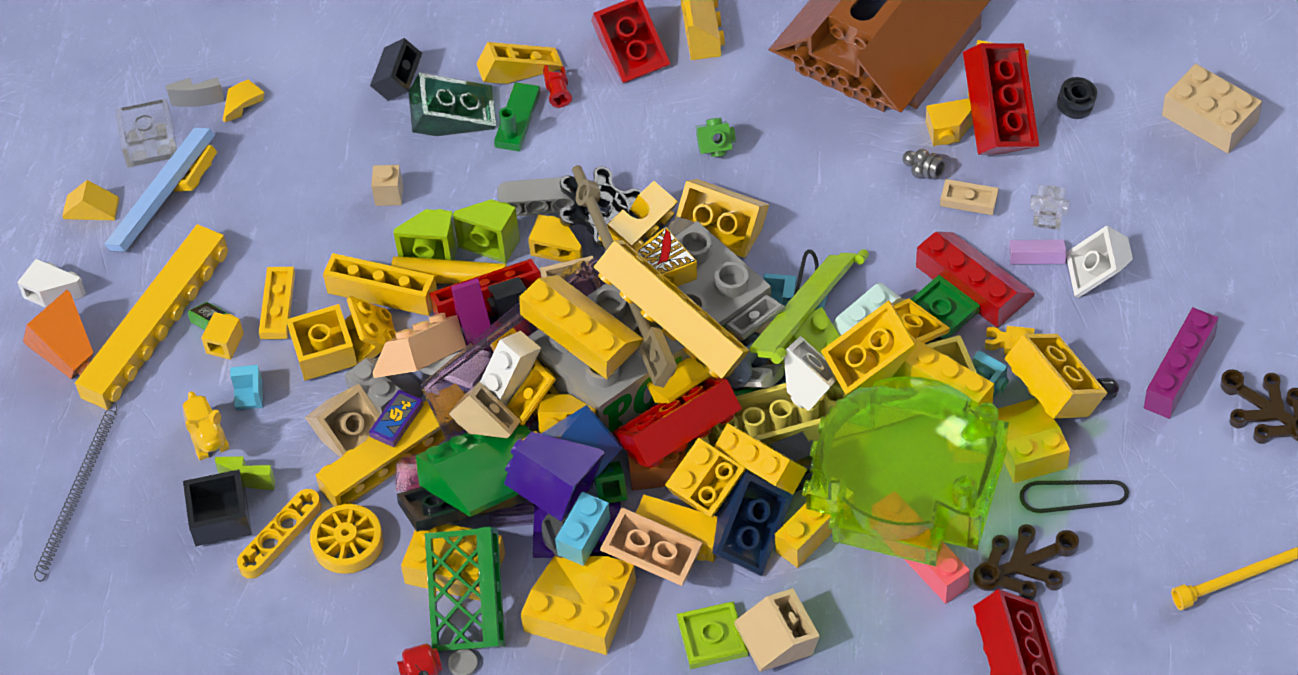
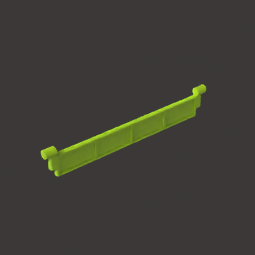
(802, 304)

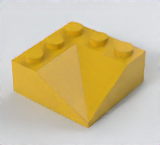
(580, 602)

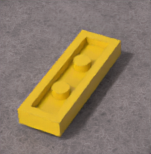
(276, 302)

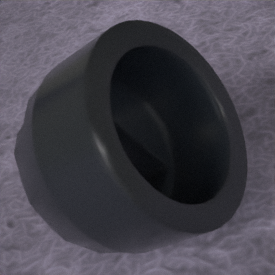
(1111, 387)

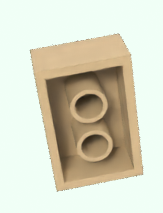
(1211, 108)

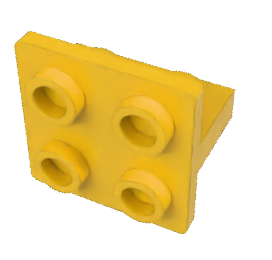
(368, 328)

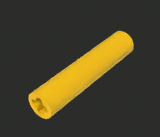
(446, 270)

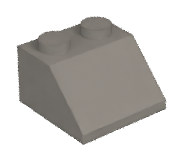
(381, 389)

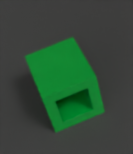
(611, 483)

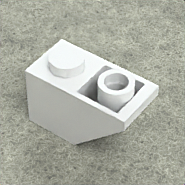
(46, 282)

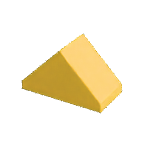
(90, 203)

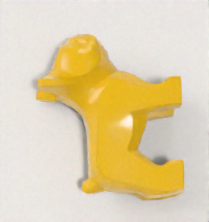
(204, 426)

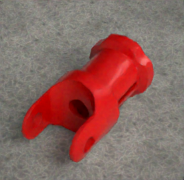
(557, 85)

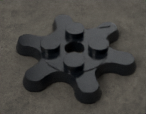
(611, 199)

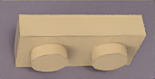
(969, 197)

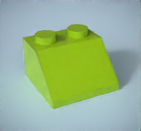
(488, 229)
(427, 236)

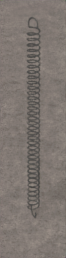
(68, 502)

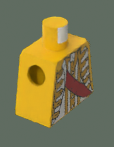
(669, 258)

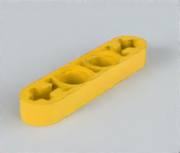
(276, 531)

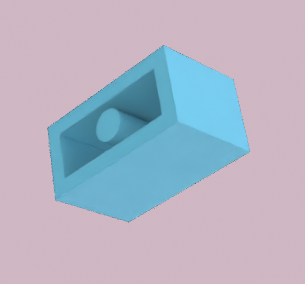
(582, 528)

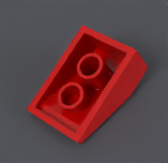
(630, 39)

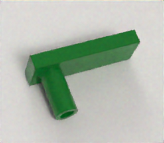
(516, 116)

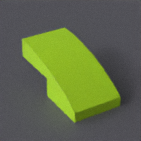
(253, 476)

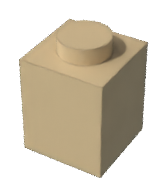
(387, 185)

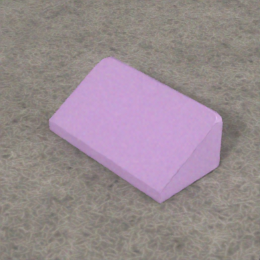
(1037, 251)

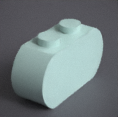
(864, 306)

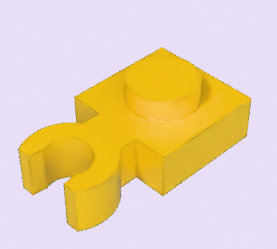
(1005, 339)

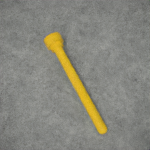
(1185, 596)

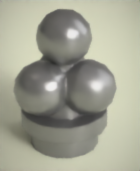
(924, 164)

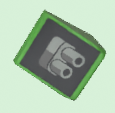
(202, 314)

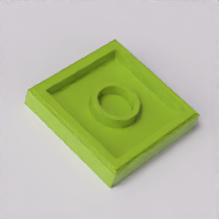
(711, 635)

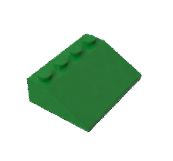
(469, 470)

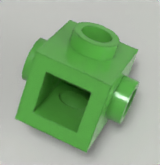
(707, 131)

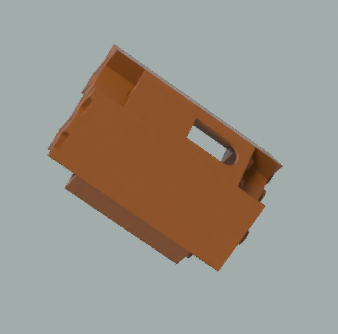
(884, 59)

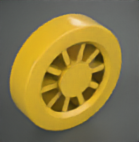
(346, 538)

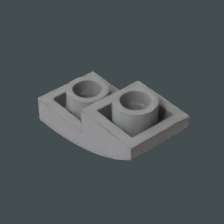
(186, 94)

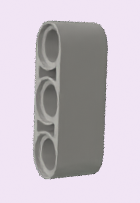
(534, 196)

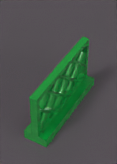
(489, 594)

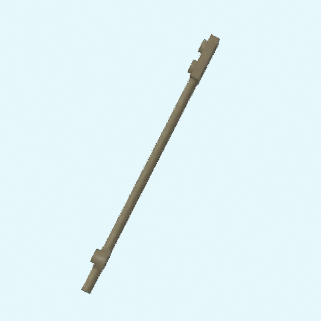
(654, 347)

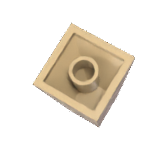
(344, 420)

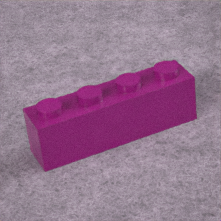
(1180, 363)

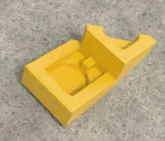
(239, 97)

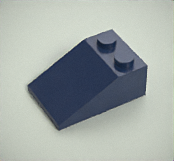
(749, 523)

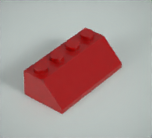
(1000, 98)
(974, 275)
(672, 425)
(1014, 635)

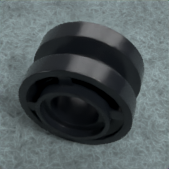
(1077, 97)

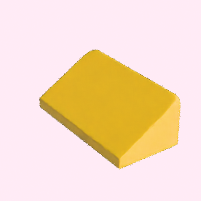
(686, 376)
(531, 392)

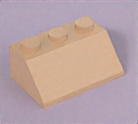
(420, 346)
(652, 546)

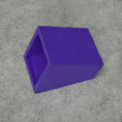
(552, 472)

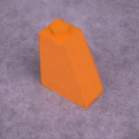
(60, 336)

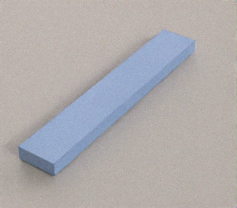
(159, 189)

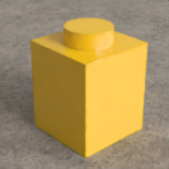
(222, 335)

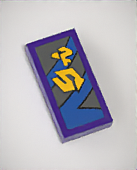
(396, 418)

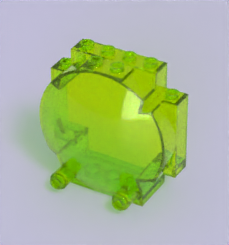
(907, 468)

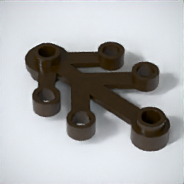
(1268, 410)
(1023, 564)

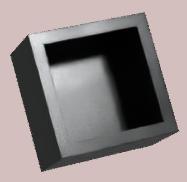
(217, 507)

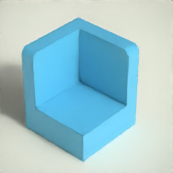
(782, 286)
(247, 387)

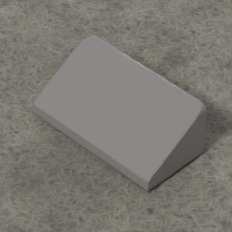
(754, 317)

